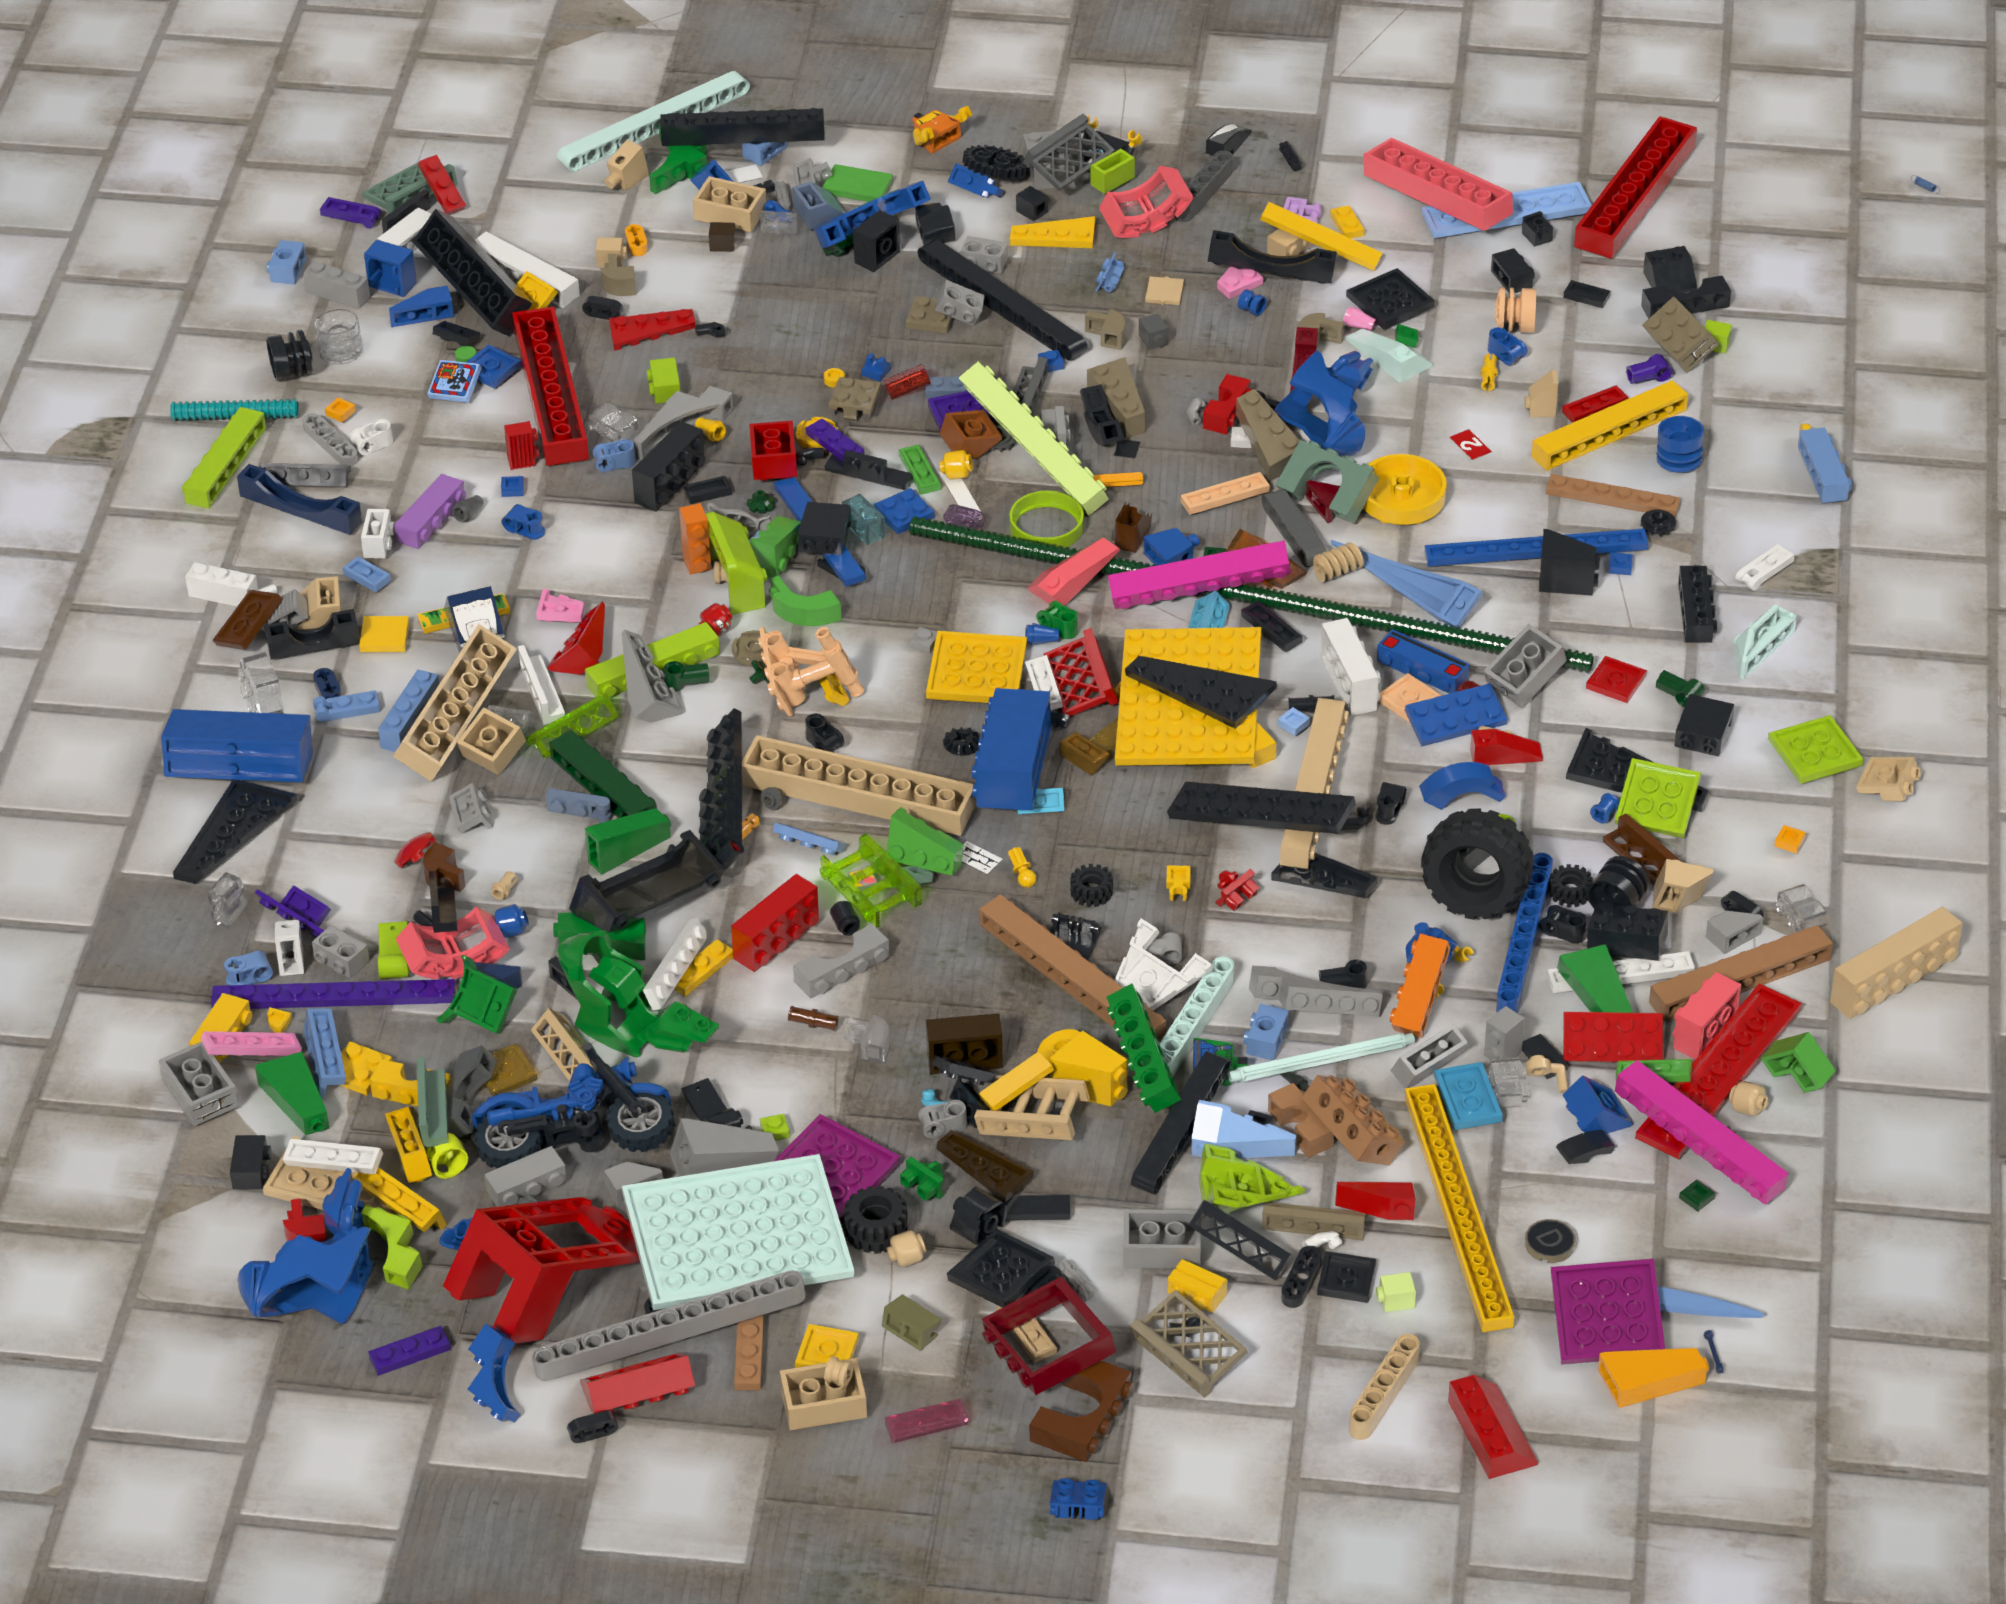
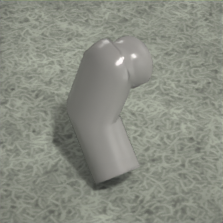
(1192, 410)

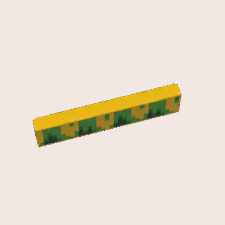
(437, 619)

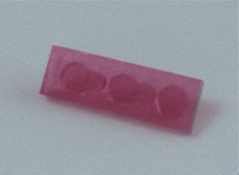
(926, 1420)

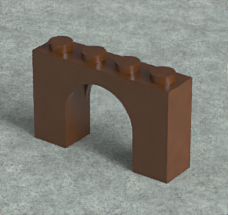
(1082, 1434)

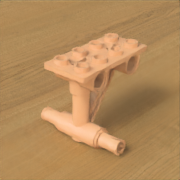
(784, 672)

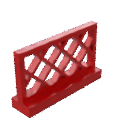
(1099, 672)

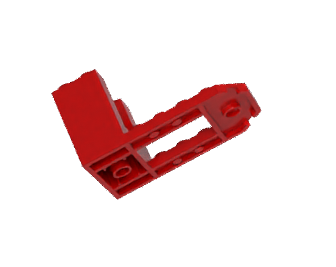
(511, 1242)

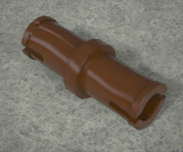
(813, 1018)

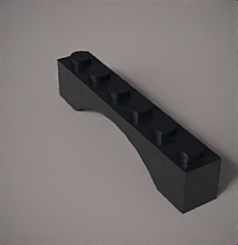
(1231, 251)

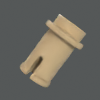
(501, 889)

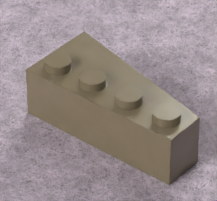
(1120, 395)
(1267, 433)

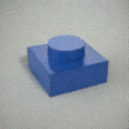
(1055, 360)
(1620, 563)

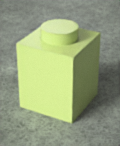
(1396, 1292)

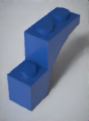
(492, 1352)

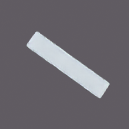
(960, 492)

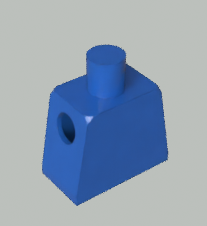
(1169, 546)

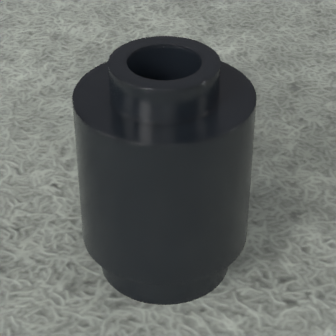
(845, 917)

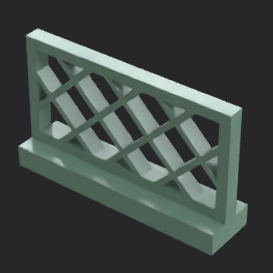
(402, 192)

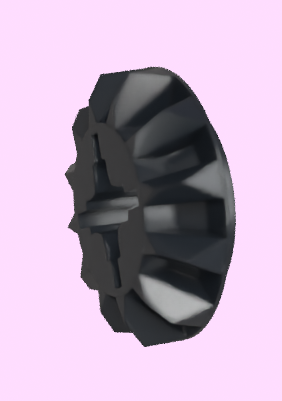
(1660, 517)
(959, 747)

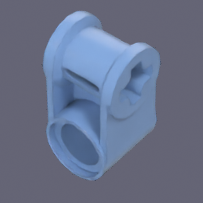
(617, 455)
(249, 969)

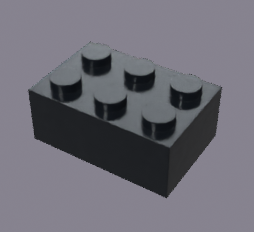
(1628, 930)

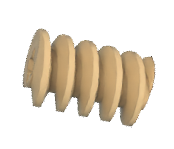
(1337, 561)

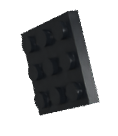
(1390, 298)
(1000, 1268)

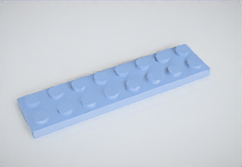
(1552, 201)

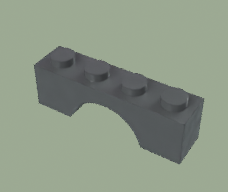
(470, 1072)

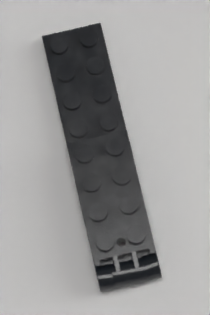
(722, 800)

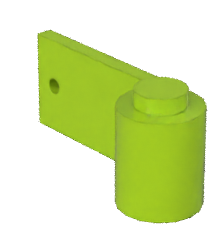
(390, 958)

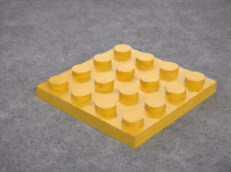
(974, 665)

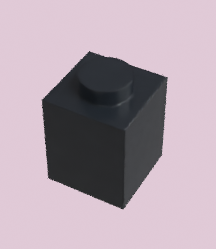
(1032, 203)

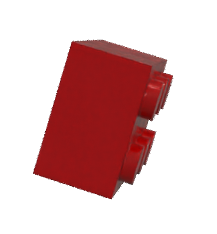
(773, 450)

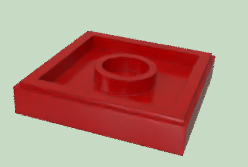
(1616, 679)

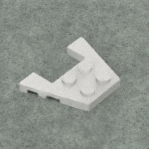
(1153, 977)

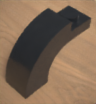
(1098, 417)

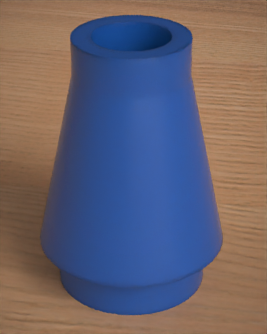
(1041, 634)

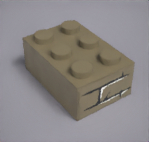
(1680, 334)

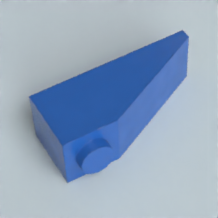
(423, 307)

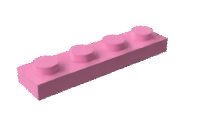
(250, 1043)

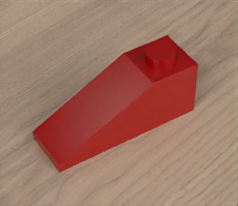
(1500, 747)
(1378, 1199)

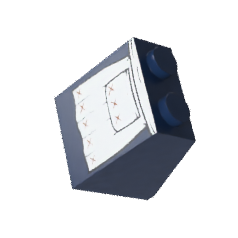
(470, 609)

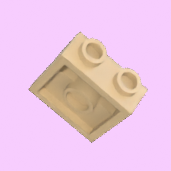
(1889, 777)

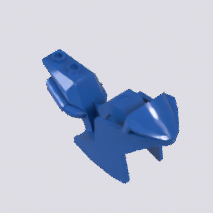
(1335, 389)
(318, 1274)

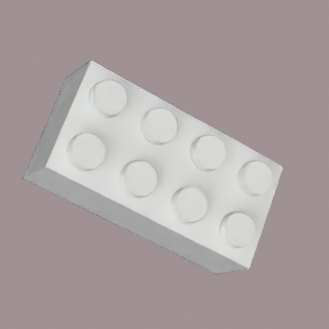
(1350, 666)

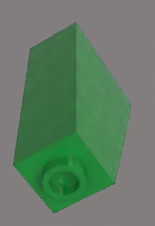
(625, 838)
(627, 941)
(1594, 980)
(294, 1091)

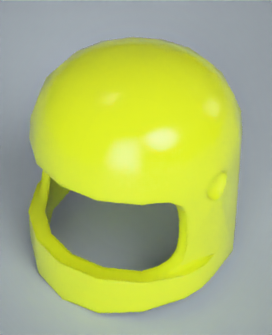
(450, 1154)

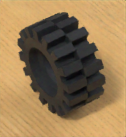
(1091, 875)
(1573, 876)

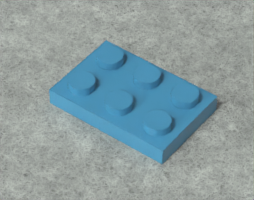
(1468, 1095)

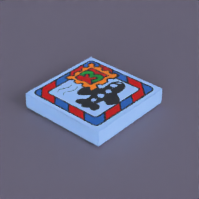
(454, 381)

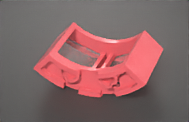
(1147, 205)
(440, 953)

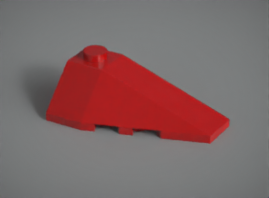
(583, 646)

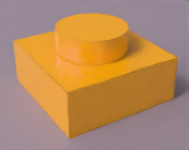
(340, 409)
(1790, 839)

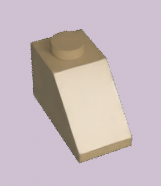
(1543, 396)

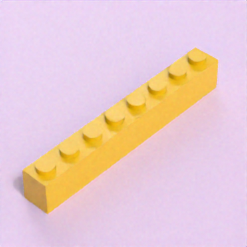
(1609, 425)

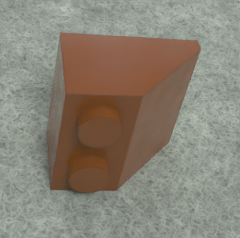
(969, 432)

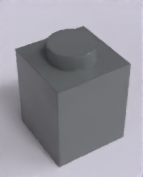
(1153, 331)

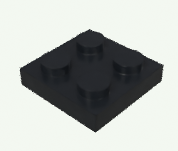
(958, 1070)

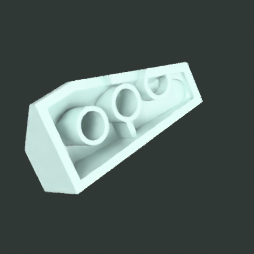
(1391, 356)

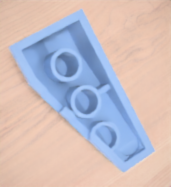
(1249, 1139)

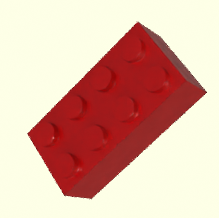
(775, 922)

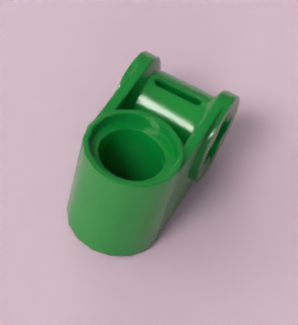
(1059, 617)

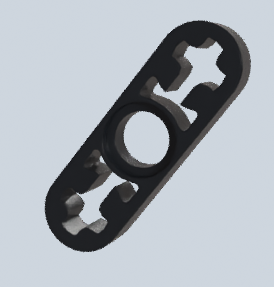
(1302, 1286)

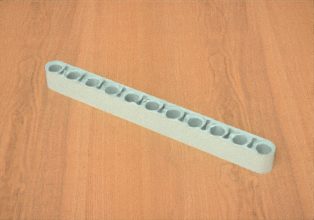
(646, 123)

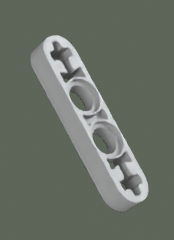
(326, 442)

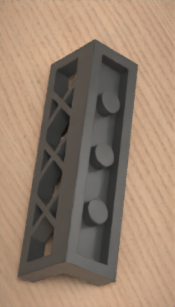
(1033, 385)

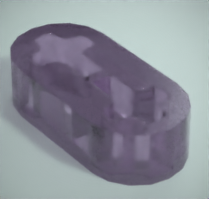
(964, 516)

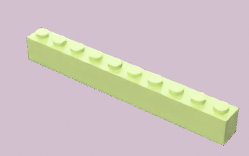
(1033, 438)

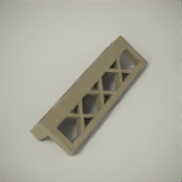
(1313, 1220)

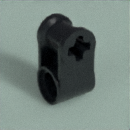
(822, 733)
(1389, 802)
(1565, 924)

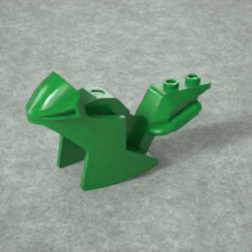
(623, 982)

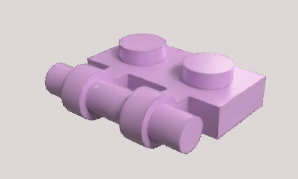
(1300, 207)

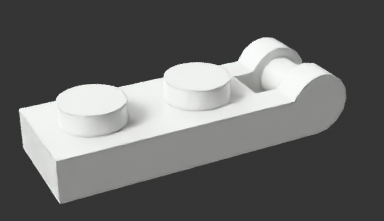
(1765, 567)

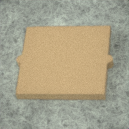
(1164, 290)

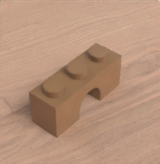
(1288, 1107)

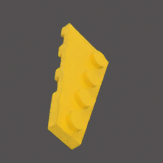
(1060, 233)

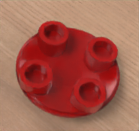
(413, 849)

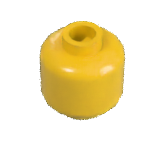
(956, 464)

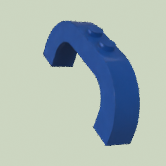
(838, 227)

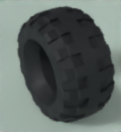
(1464, 889)

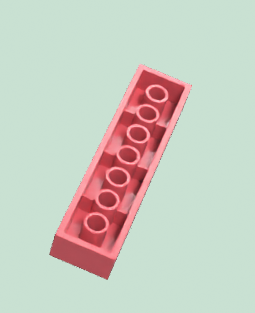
(1438, 184)

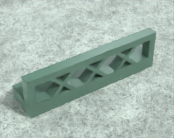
(432, 1105)

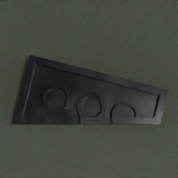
(1328, 876)

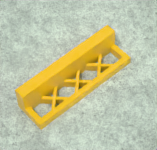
(401, 1199)

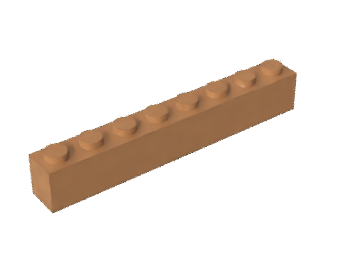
(1749, 968)

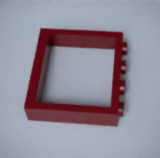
(1029, 1307)

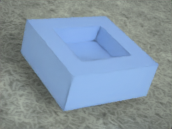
(1293, 721)

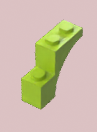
(402, 1261)

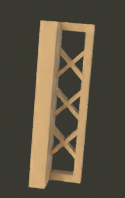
(570, 1038)

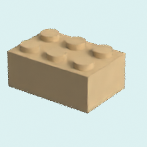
(729, 202)
(814, 1402)

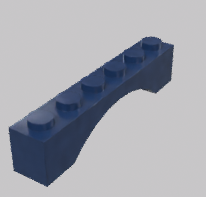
(262, 487)

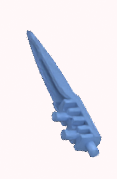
(1696, 1304)

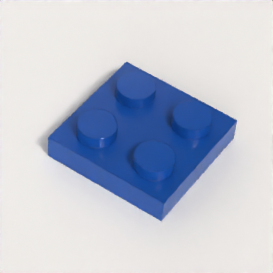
(495, 365)
(902, 508)

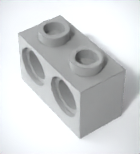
(986, 253)
(959, 302)
(340, 951)

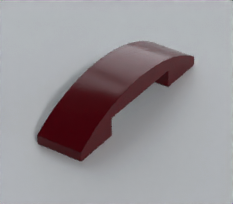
(1304, 347)

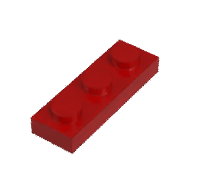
(441, 184)
(1593, 403)

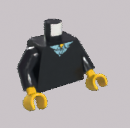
(1114, 142)

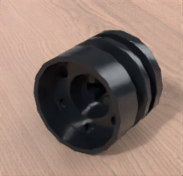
(289, 355)
(1619, 883)

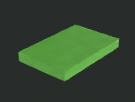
(857, 183)

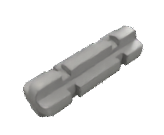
(782, 195)
(1076, 1280)

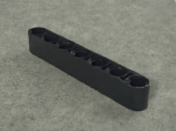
(1179, 1123)

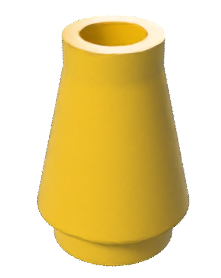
(712, 429)

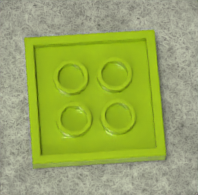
(1815, 749)
(1659, 797)

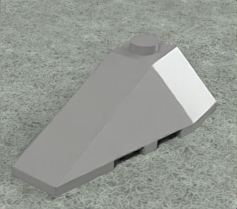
(646, 689)

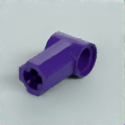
(1654, 367)

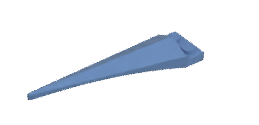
(1438, 595)

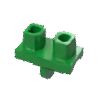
(926, 1176)

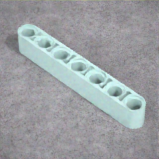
(1197, 1012)

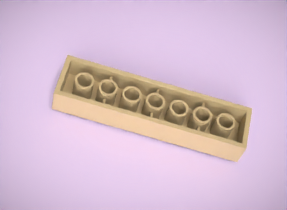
(454, 702)

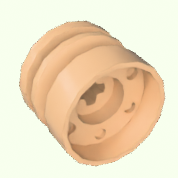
(1516, 309)

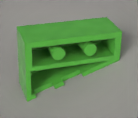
(776, 545)
(922, 846)

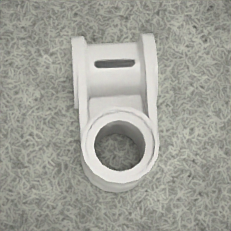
(374, 436)

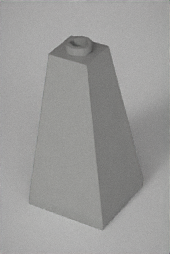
(714, 1147)

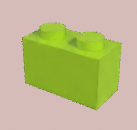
(1112, 171)
(663, 379)

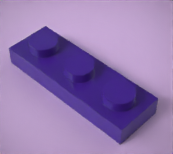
(832, 439)
(409, 1350)

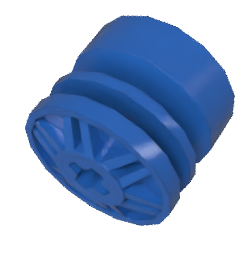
(1680, 444)

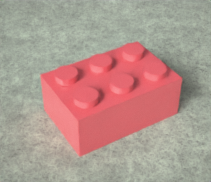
(1705, 1014)

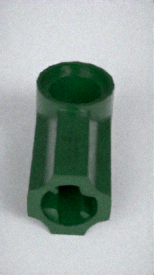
(679, 675)
(1679, 687)

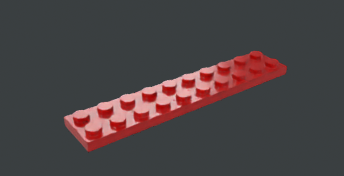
(1728, 1059)

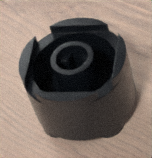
(977, 1215)

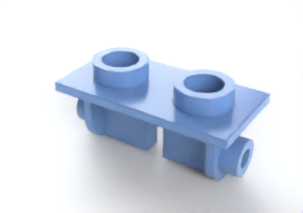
(1110, 276)

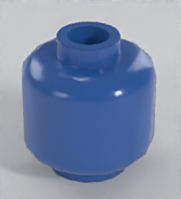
(511, 920)

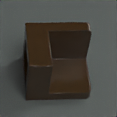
(721, 237)

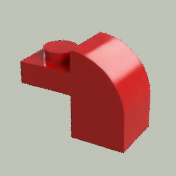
(304, 1226)

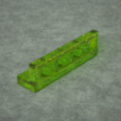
(575, 716)

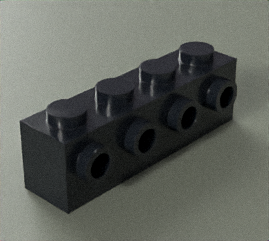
(1696, 604)

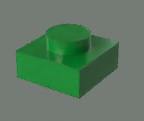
(1406, 335)

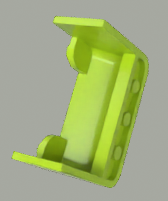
(744, 576)

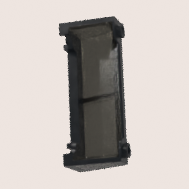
(647, 887)

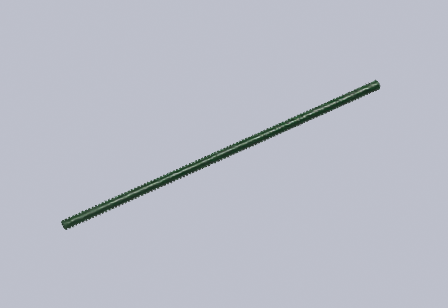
(1243, 592)

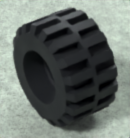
(874, 1204)

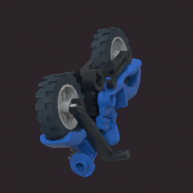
(575, 1114)

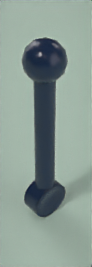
(1708, 1335)

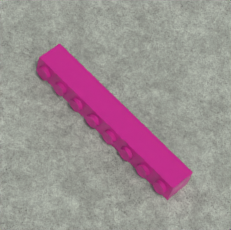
(1199, 575)
(1701, 1132)

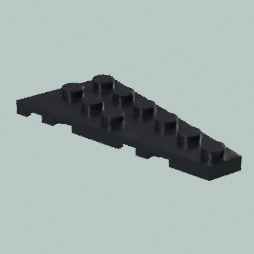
(1213, 692)
(1607, 766)
(233, 822)

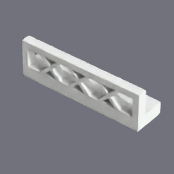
(540, 686)

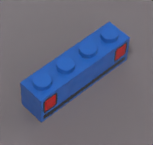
(1422, 662)

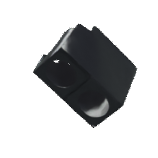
(935, 223)

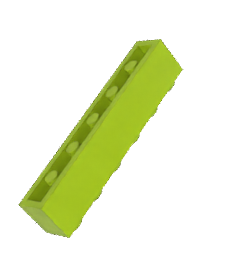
(224, 457)
(684, 647)

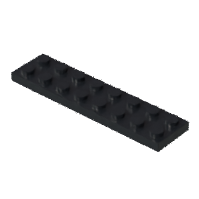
(1261, 807)

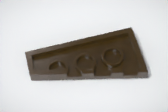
(986, 1166)

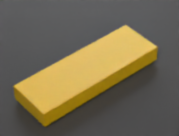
(1016, 1081)

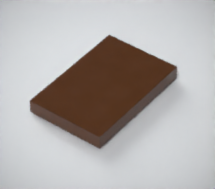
(247, 619)

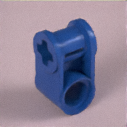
(1505, 346)
(524, 522)

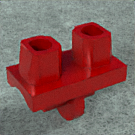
(1233, 886)

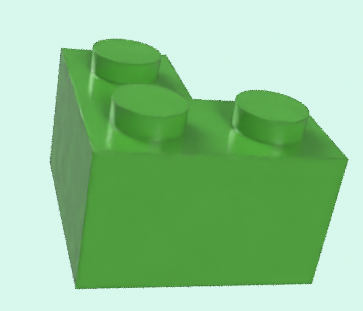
(1802, 1059)

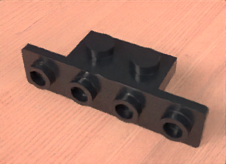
(868, 469)

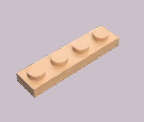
(1224, 493)

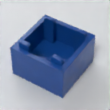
(390, 268)

